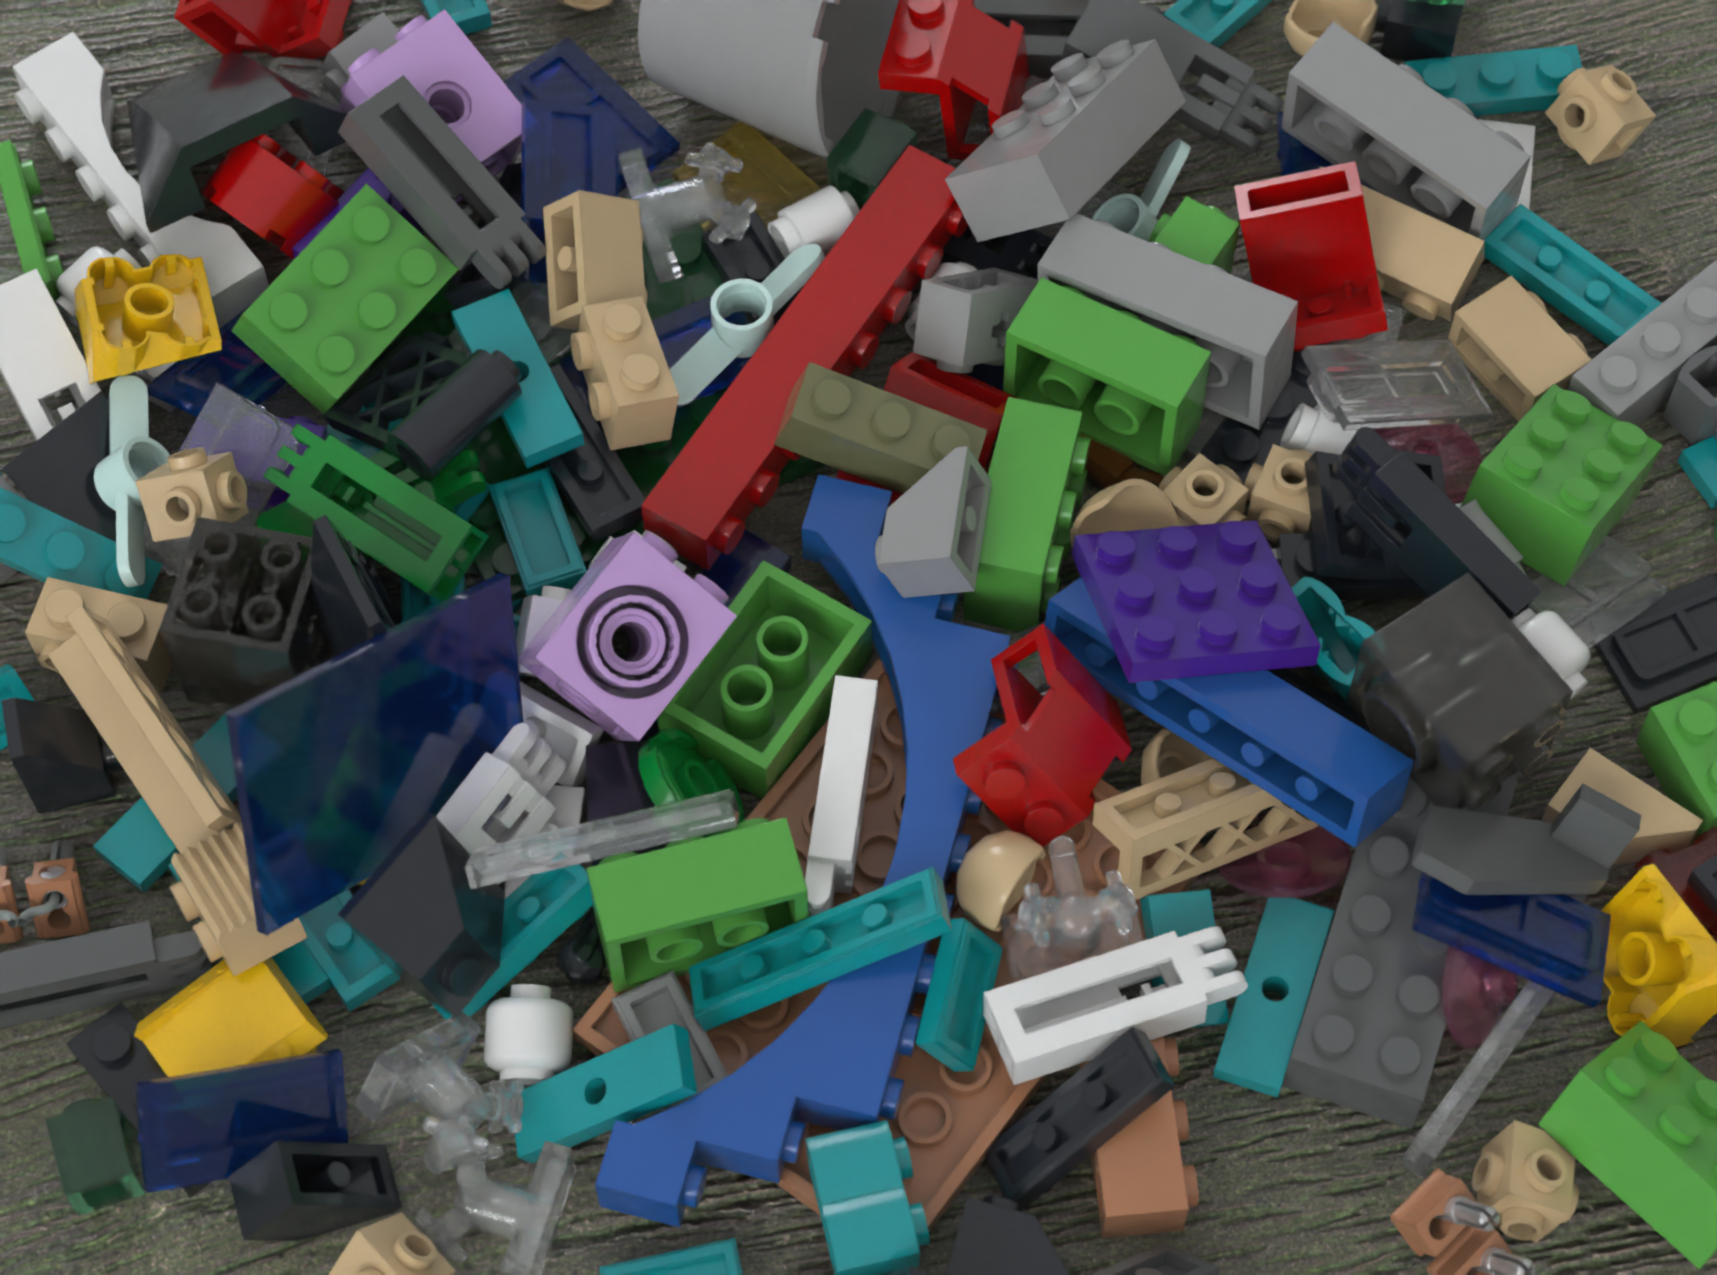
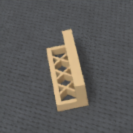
(142, 732)
(1179, 812)

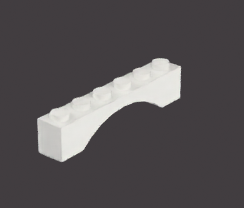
(74, 102)

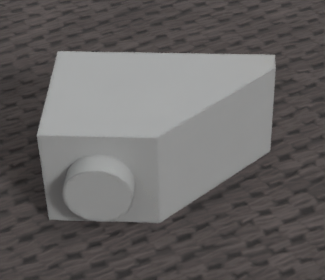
(937, 529)

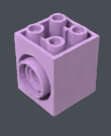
(454, 83)
(669, 628)

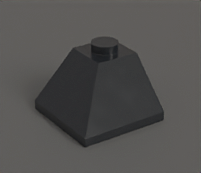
(427, 918)

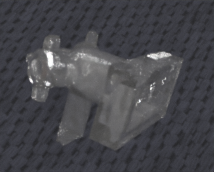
(685, 204)
(1068, 929)
(432, 1074)
(505, 1209)

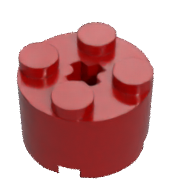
(268, 195)

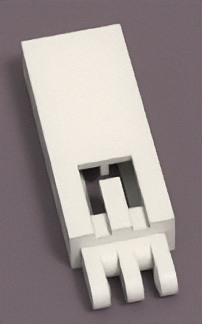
(39, 353)
(518, 767)
(841, 791)
(1079, 1011)

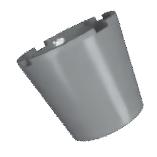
(773, 63)

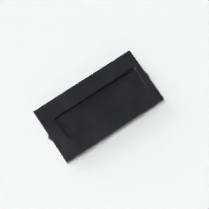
(1666, 646)

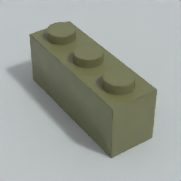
(869, 429)

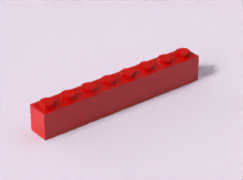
(832, 323)

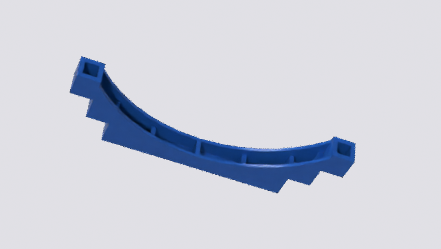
(845, 1048)

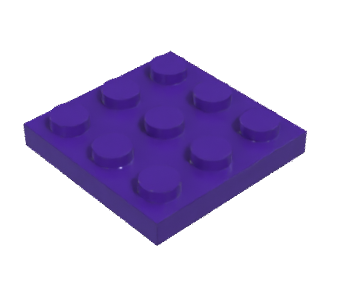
(1194, 601)

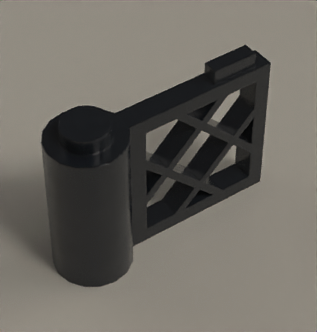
(438, 417)

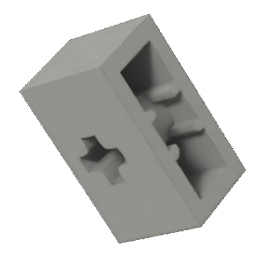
(967, 317)

